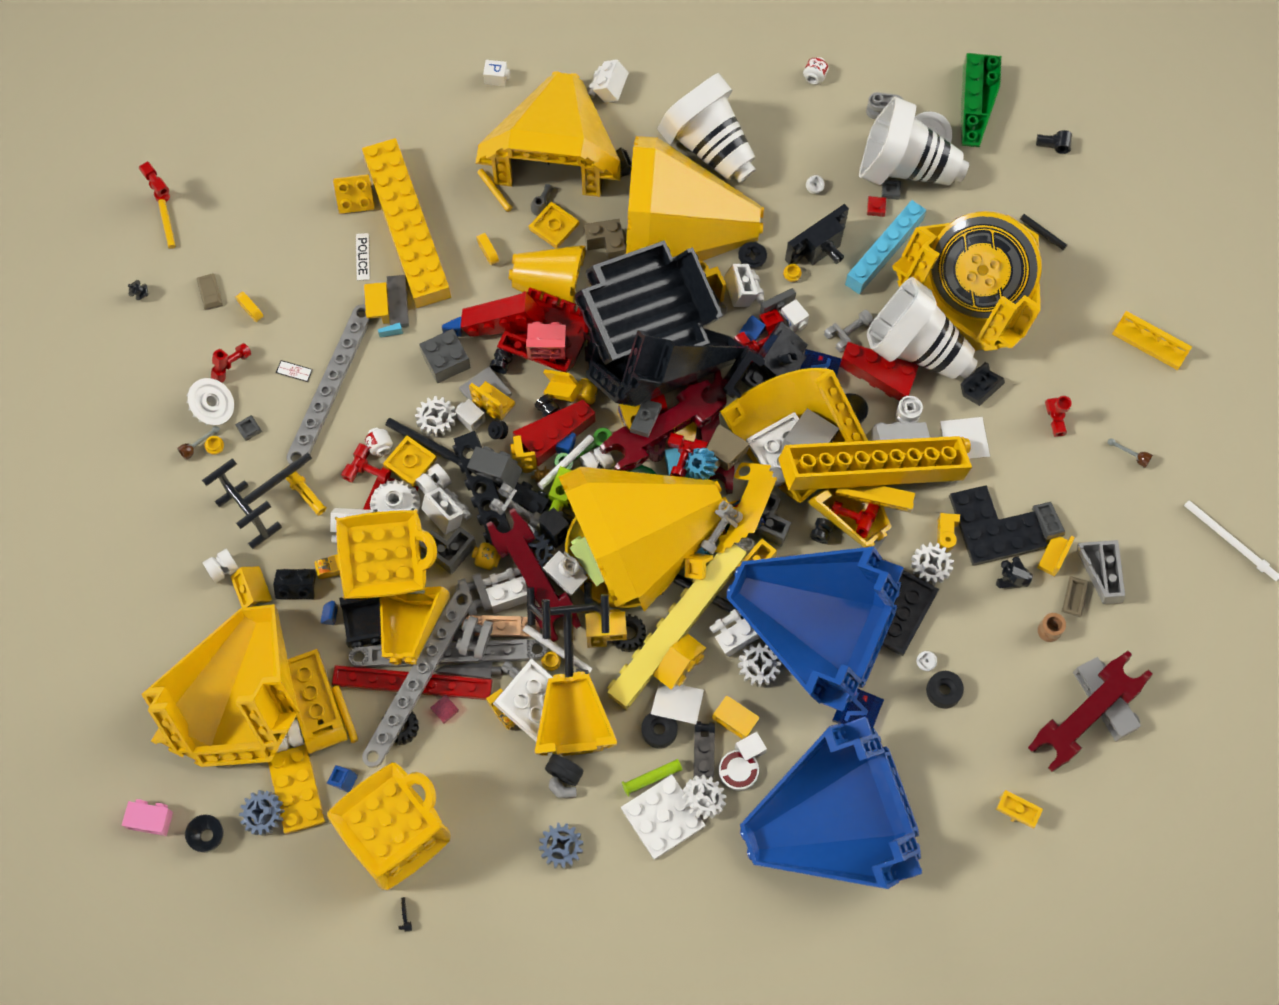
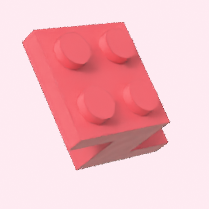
(546, 341)

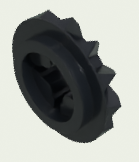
(759, 252)

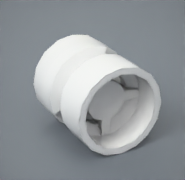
(908, 409)
(597, 460)
(427, 483)
(220, 565)
(293, 737)

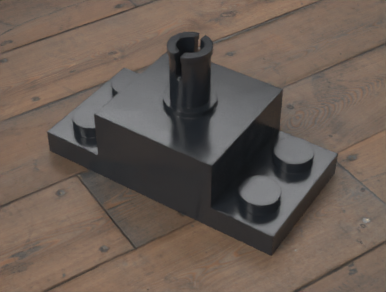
(820, 239)
(781, 353)

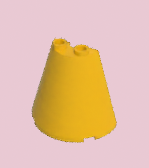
(549, 271)
(824, 502)
(408, 623)
(573, 718)

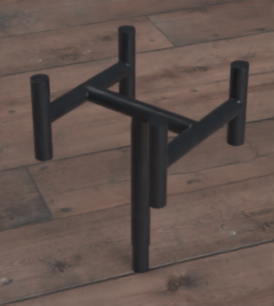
(252, 515)
(545, 612)

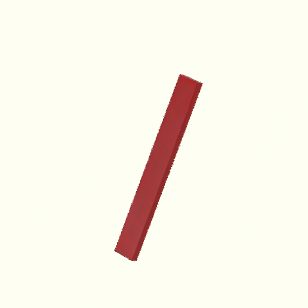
(392, 681)

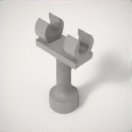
(864, 318)
(497, 506)
(709, 545)

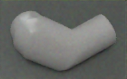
(559, 789)

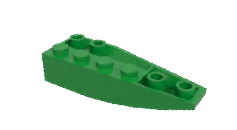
(979, 91)

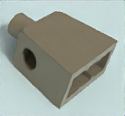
(727, 447)

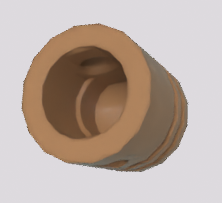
(1051, 627)

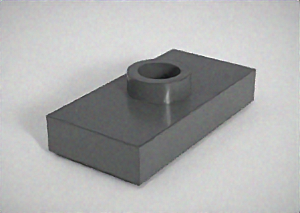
(778, 301)
(645, 418)
(1049, 520)

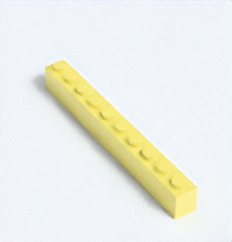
(674, 627)

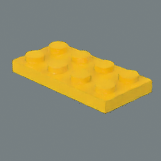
(297, 789)

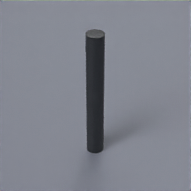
(1041, 230)

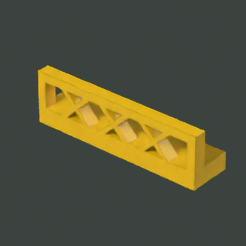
(1151, 341)
(880, 496)

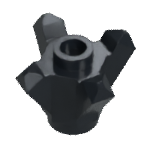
(1014, 574)

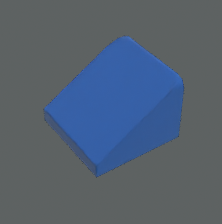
(454, 324)
(753, 328)
(566, 444)
(329, 613)
(342, 778)

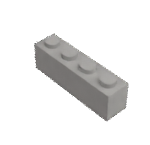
(1119, 717)

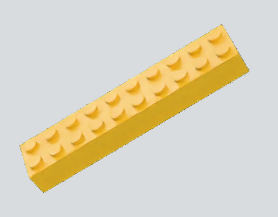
(406, 223)
(874, 463)

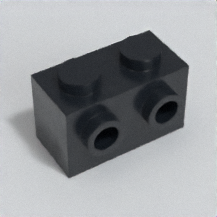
(554, 526)

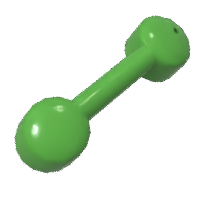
(599, 437)

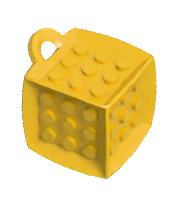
(383, 553)
(390, 824)

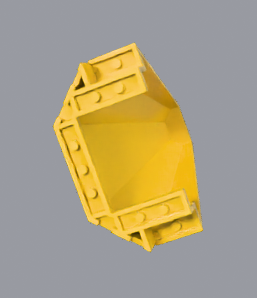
(553, 127)
(685, 205)
(1007, 321)
(641, 525)
(229, 694)

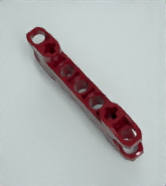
(713, 395)
(689, 410)
(516, 544)
(1064, 736)

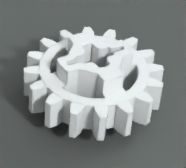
(428, 421)
(932, 555)
(751, 665)
(707, 797)

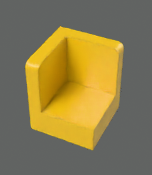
(696, 565)

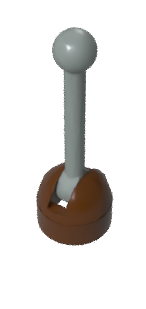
(187, 450)
(1142, 458)

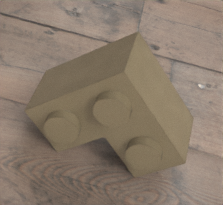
(605, 235)

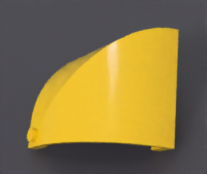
(790, 393)

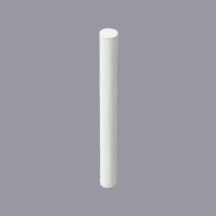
(566, 461)
(554, 647)

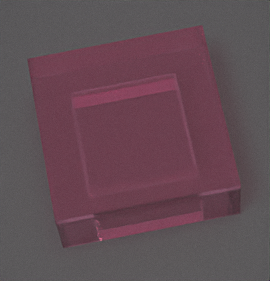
(444, 709)

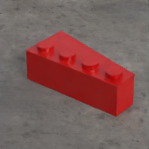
(501, 315)
(891, 377)
(548, 431)

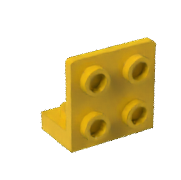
(491, 399)

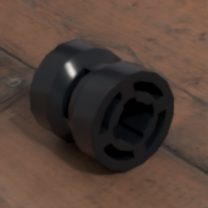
(501, 360)
(546, 405)
(822, 530)

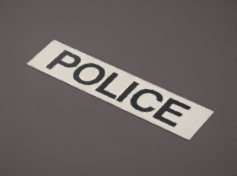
(362, 256)

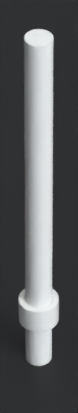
(1262, 565)

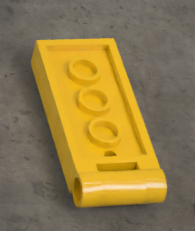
(315, 702)

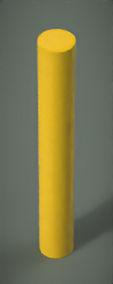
(494, 190)
(166, 223)
(345, 714)

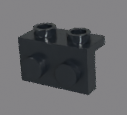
(981, 384)
(530, 499)
(294, 583)

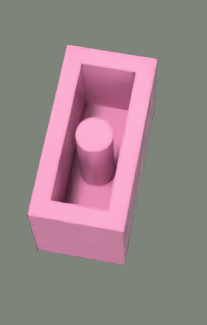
(147, 818)

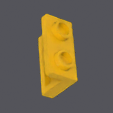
(526, 460)

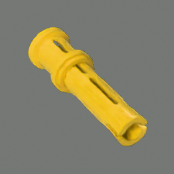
(298, 483)

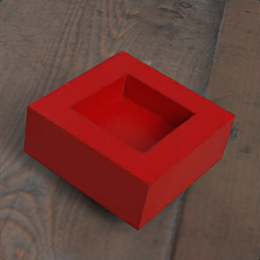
(876, 206)
(771, 319)

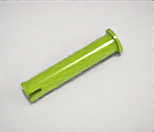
(651, 777)

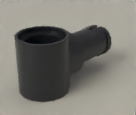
(1060, 141)

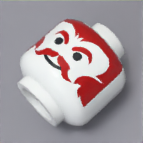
(815, 70)
(379, 442)

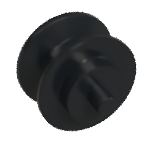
(138, 290)
(498, 430)

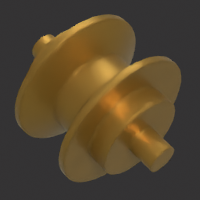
(540, 474)

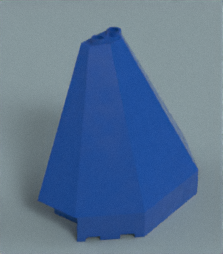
(821, 615)
(838, 814)

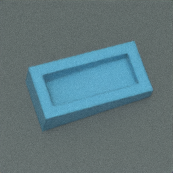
(394, 329)

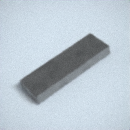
(397, 300)

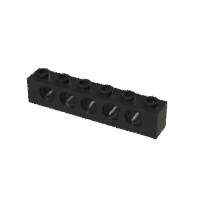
(463, 445)

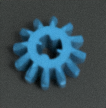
(701, 463)

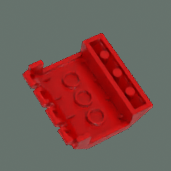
(553, 312)

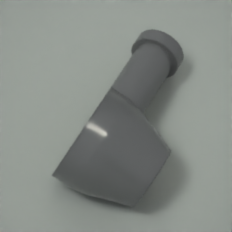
(536, 209)

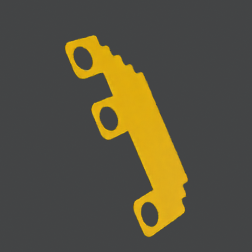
(751, 503)

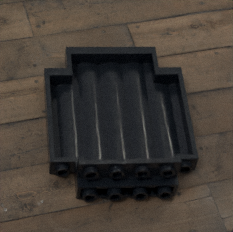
(647, 294)

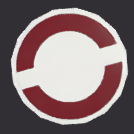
(737, 772)

